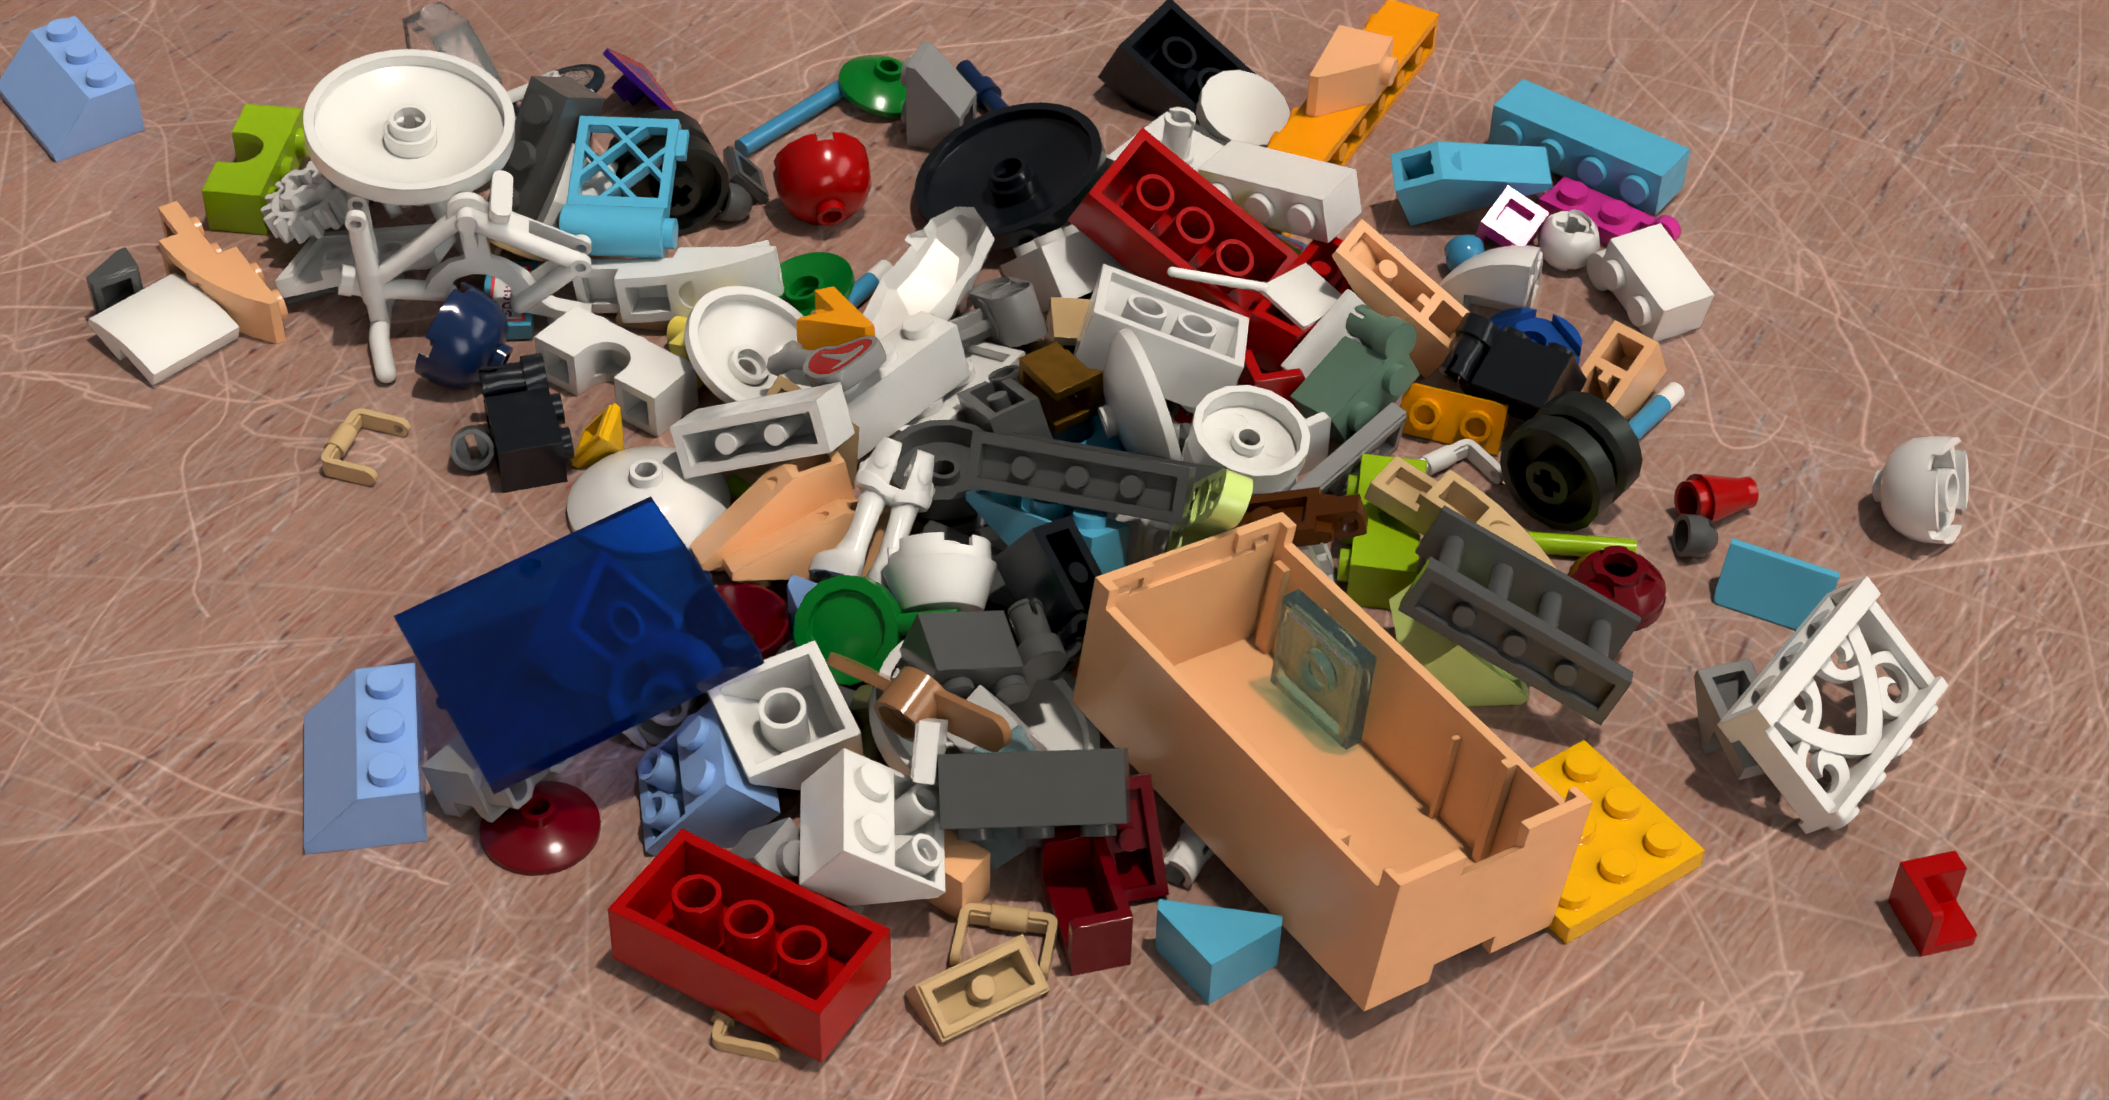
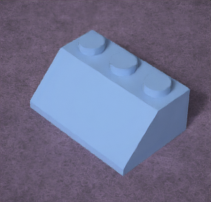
(70, 90)
(366, 763)

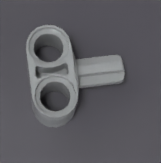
(1003, 314)

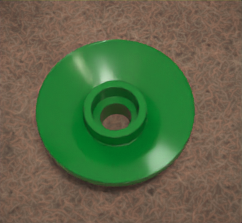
(874, 84)
(813, 272)

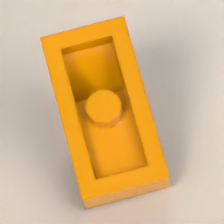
(832, 321)

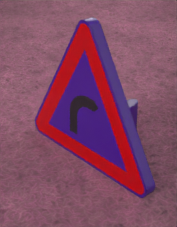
(636, 81)

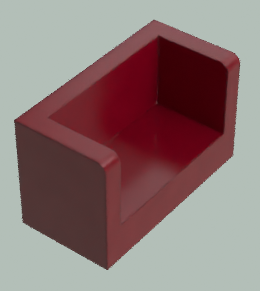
(1087, 901)

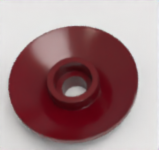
(546, 833)

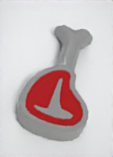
(831, 364)

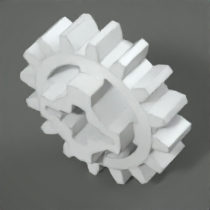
(305, 205)

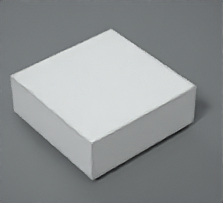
(928, 744)

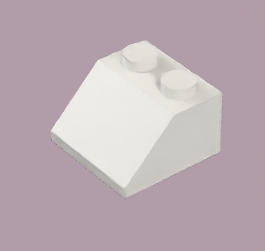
(786, 718)

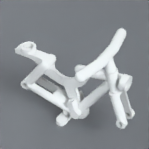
(476, 220)

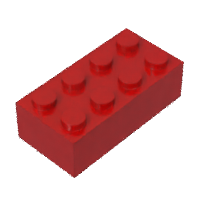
(1163, 214)
(751, 944)

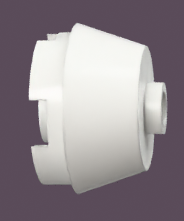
(940, 573)

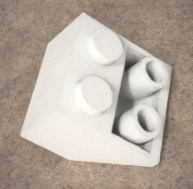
(1060, 264)
(869, 834)

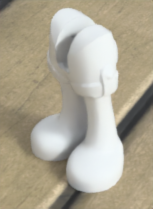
(905, 503)

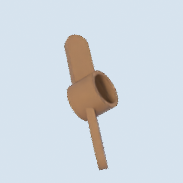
(918, 696)

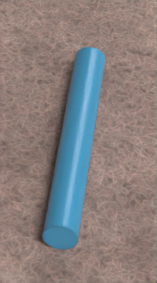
(789, 119)

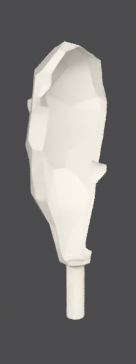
(933, 272)

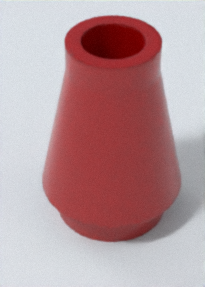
(1715, 495)

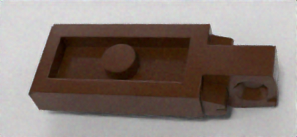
(1316, 514)

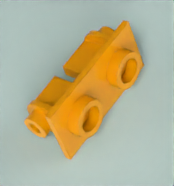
(1454, 417)

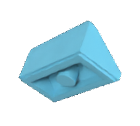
(1771, 584)

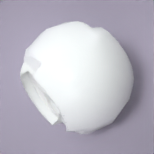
(1568, 239)

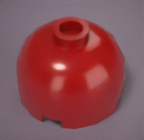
(823, 178)

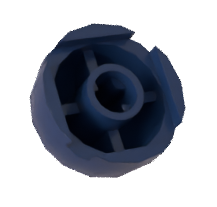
(465, 336)

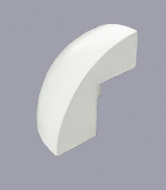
(1497, 278)

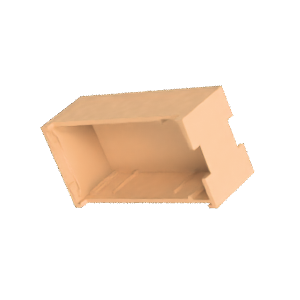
(1365, 851)

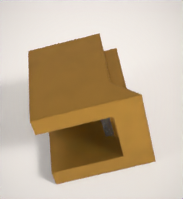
(1063, 386)

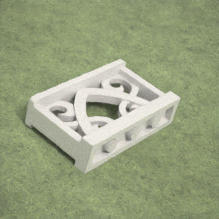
(1766, 714)

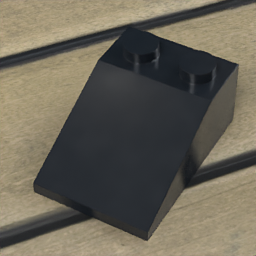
(1167, 62)

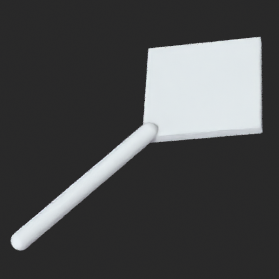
(1297, 294)

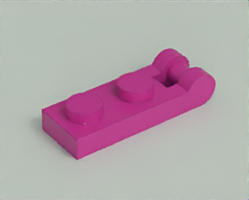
(1610, 215)

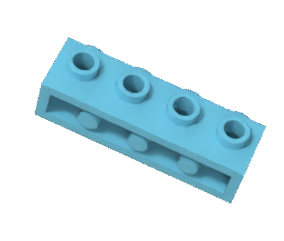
(1591, 146)

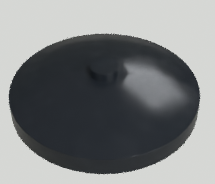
(1017, 168)

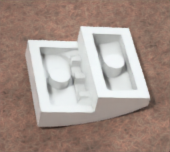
(165, 327)

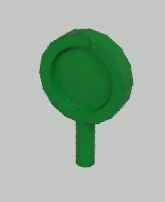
(853, 620)

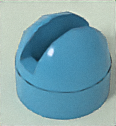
(1461, 249)

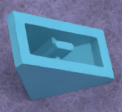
(1216, 945)

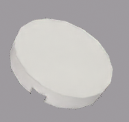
(1242, 107)

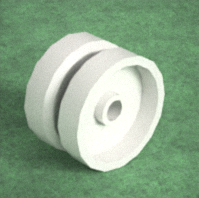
(1250, 435)

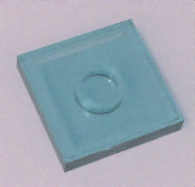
(1322, 669)

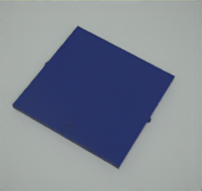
(576, 643)

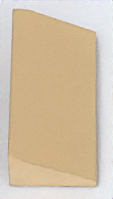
(978, 989)

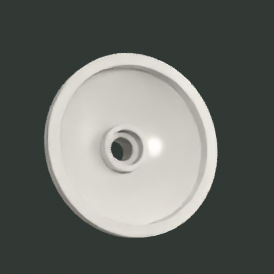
(734, 335)
(1135, 401)
(646, 472)

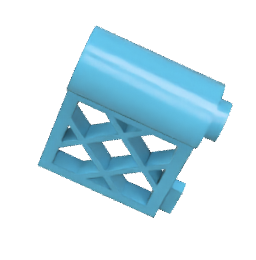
(628, 223)

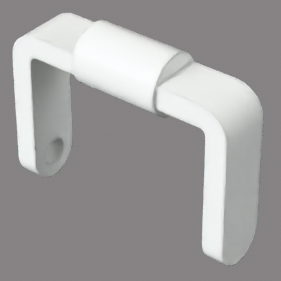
(1465, 448)

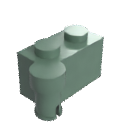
(1360, 378)

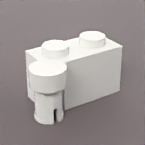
(1652, 282)

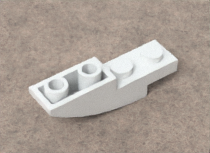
(672, 286)

